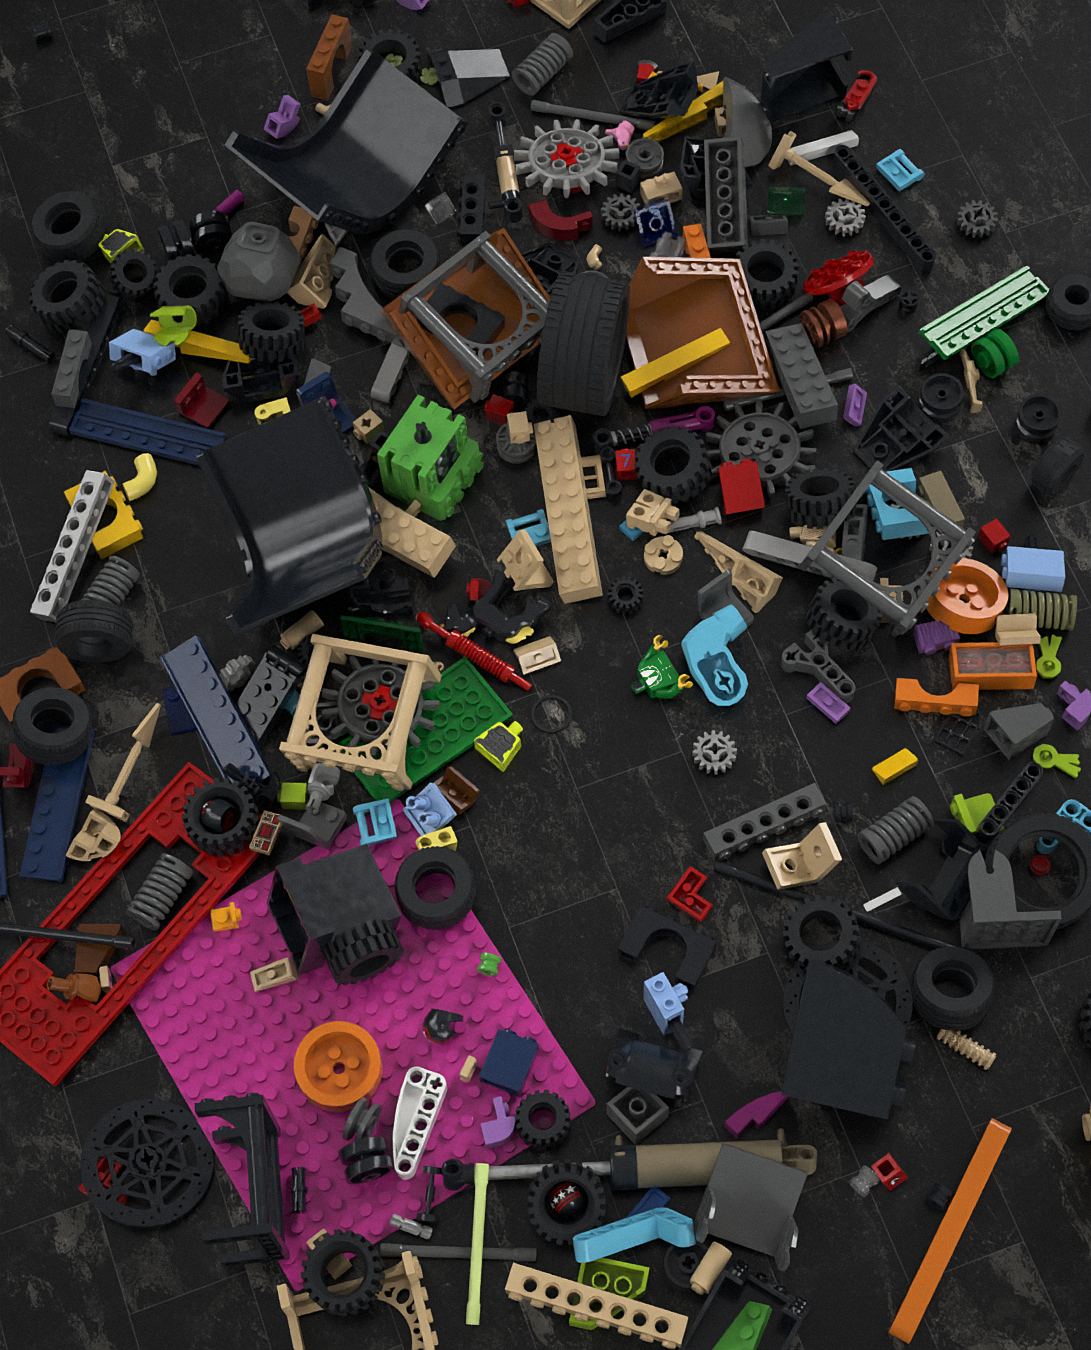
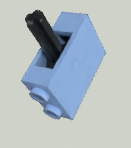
(140, 352)
(1033, 567)
(666, 1007)

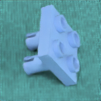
(429, 810)

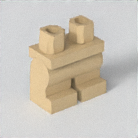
(651, 513)

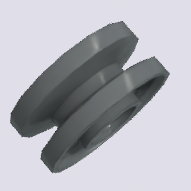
(647, 155)
(514, 452)
(361, 1120)

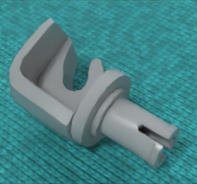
(320, 785)

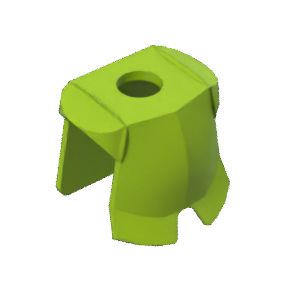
(172, 330)

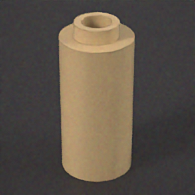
(302, 628)
(710, 1268)

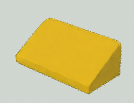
(895, 766)

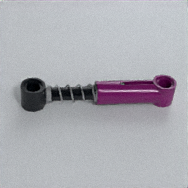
(688, 420)

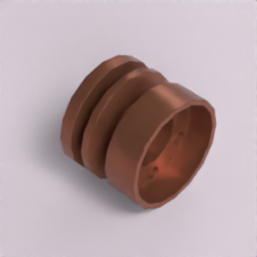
(824, 323)

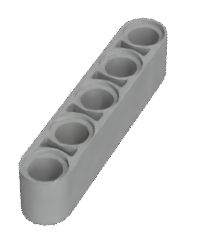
(390, 373)

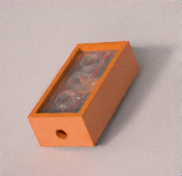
(993, 665)

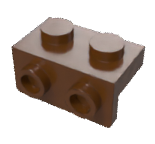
(457, 790)

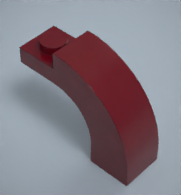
(558, 227)
(19, 770)

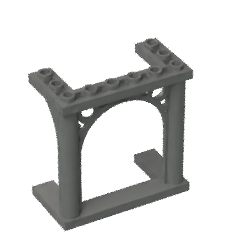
(476, 367)
(898, 613)

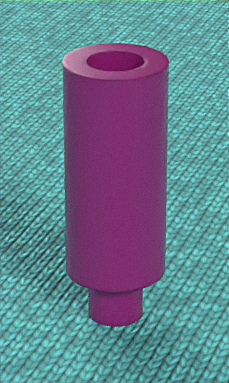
(230, 203)

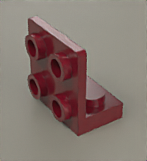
(200, 402)

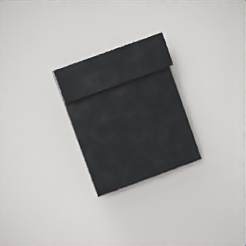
(326, 898)

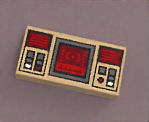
(266, 833)

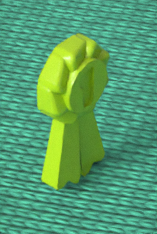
(1048, 665)
(1048, 757)

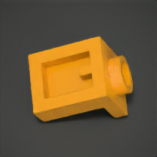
(226, 918)

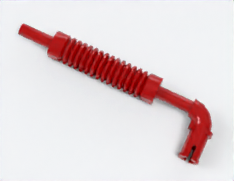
(474, 652)

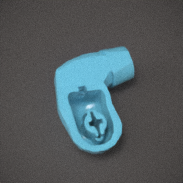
(712, 661)

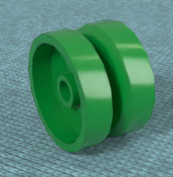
(994, 353)

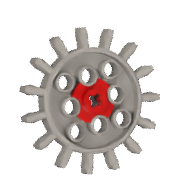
(566, 158)

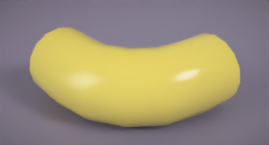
(145, 478)

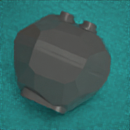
(258, 263)

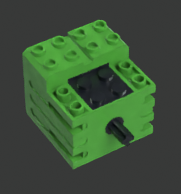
(429, 459)

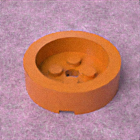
(979, 587)
(333, 1045)

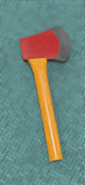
(647, 69)

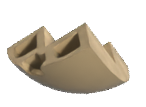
(95, 839)

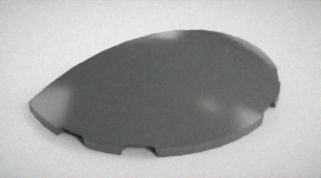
(746, 119)

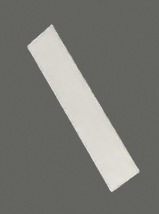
(882, 899)

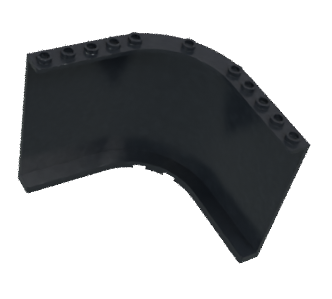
(366, 152)
(295, 511)

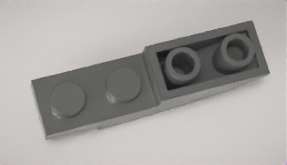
(854, 533)

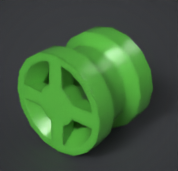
(489, 964)

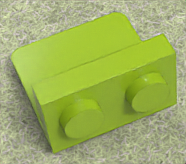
(972, 810)

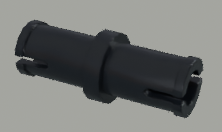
(299, 1190)

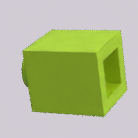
(293, 796)

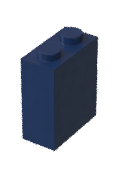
(509, 1062)

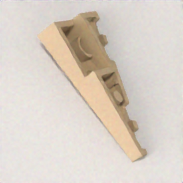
(753, 580)

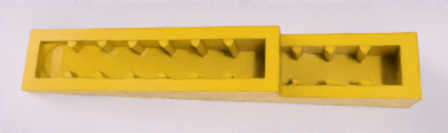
(696, 113)
(205, 345)
(674, 362)

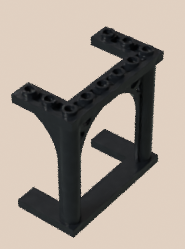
(258, 1135)

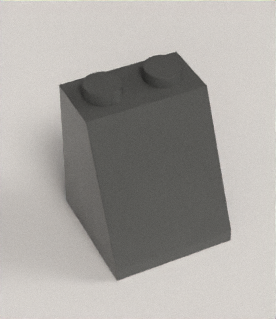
(1018, 727)

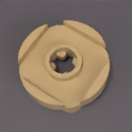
(667, 545)

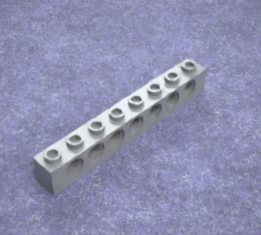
(72, 545)

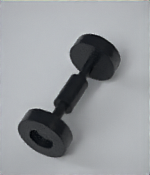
(430, 1192)

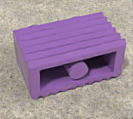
(934, 636)

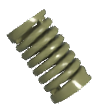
(1042, 602)

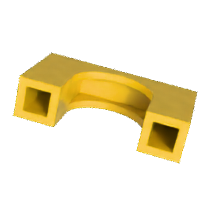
(121, 531)

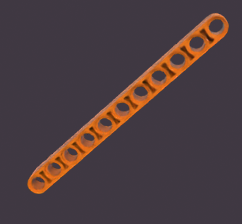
(950, 1231)

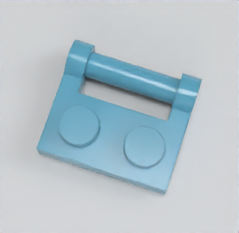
(896, 173)
(538, 533)
(381, 819)

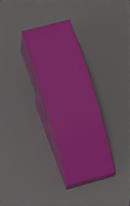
(754, 1113)

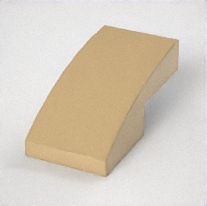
(338, 1264)

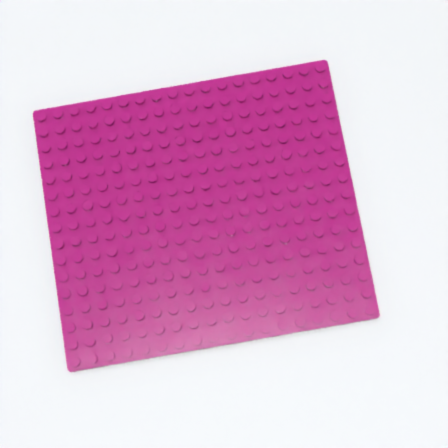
(238, 1041)

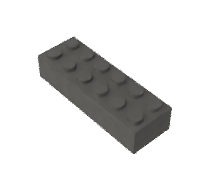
(725, 194)
(801, 375)

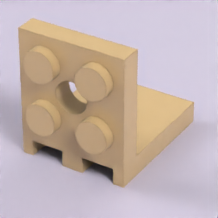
(525, 563)
(806, 859)

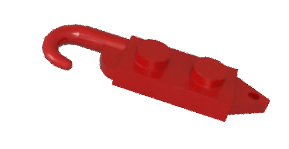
(860, 91)

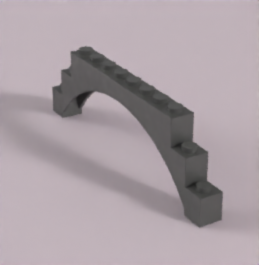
(360, 307)

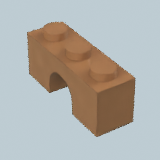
(304, 224)

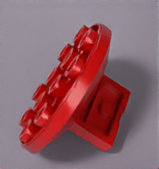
(838, 275)

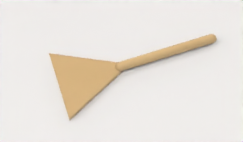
(708, 80)

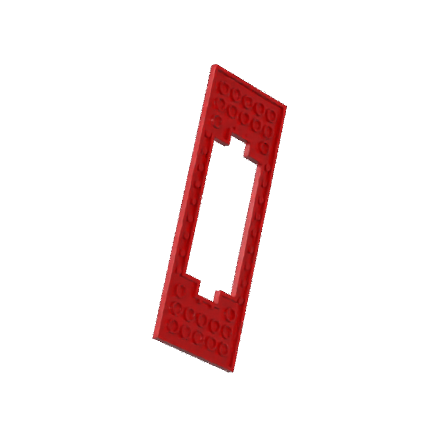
(57, 1034)

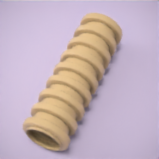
(967, 1047)

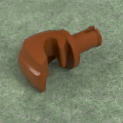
(78, 984)

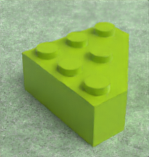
(613, 1277)

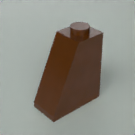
(93, 956)

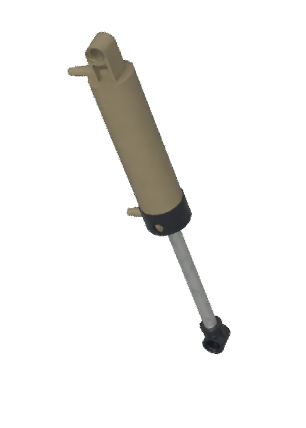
(649, 1165)

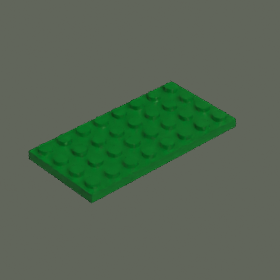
(464, 713)

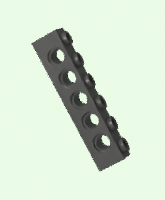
(770, 812)

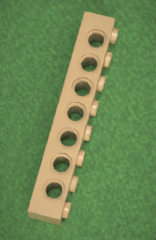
(521, 1275)

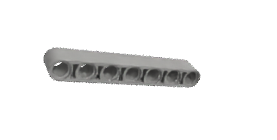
(793, 554)

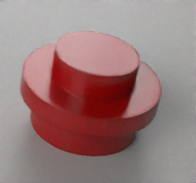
(1039, 865)

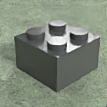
(637, 1112)

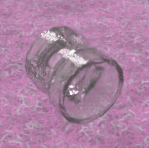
(864, 1181)

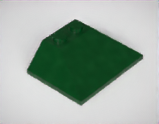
(358, 630)

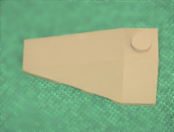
(314, 275)

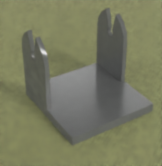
(992, 915)
(751, 1203)

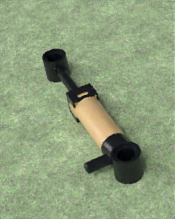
(506, 167)

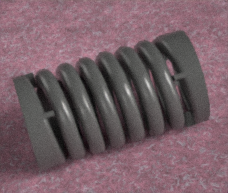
(542, 64)
(113, 584)
(895, 830)
(162, 893)

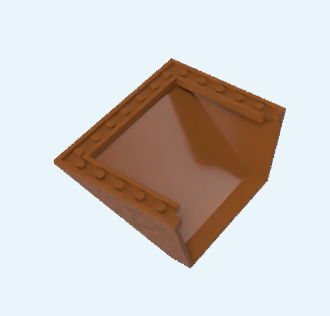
(483, 287)
(682, 301)

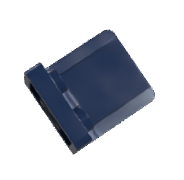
(324, 386)

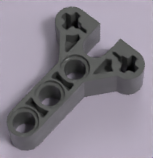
(862, 299)
(805, 663)

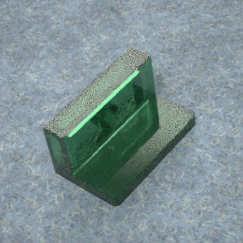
(786, 201)

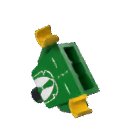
(658, 674)

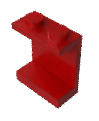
(741, 486)

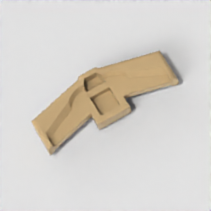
(971, 376)

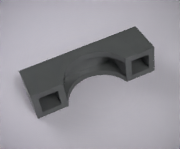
(66, 383)

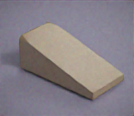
(274, 974)

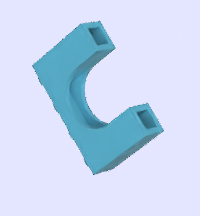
(893, 521)

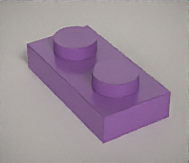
(855, 405)
(828, 703)

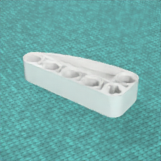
(411, 1112)

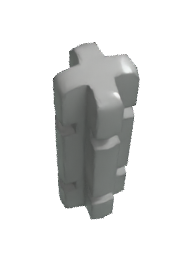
(410, 1226)

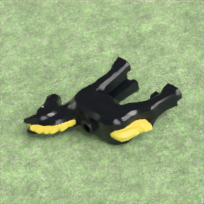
(492, 619)

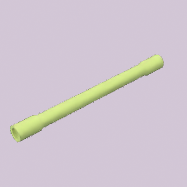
(473, 1304)

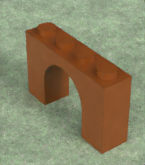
(333, 43)
(50, 664)

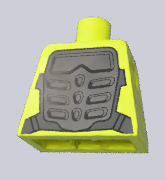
(117, 242)
(499, 744)

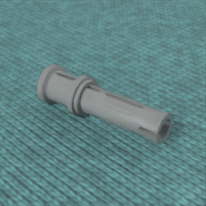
(700, 519)

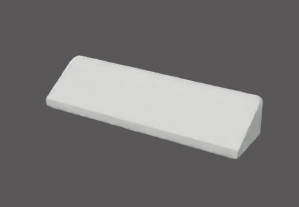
(825, 146)

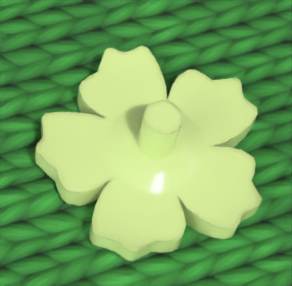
(395, 61)
(429, 76)

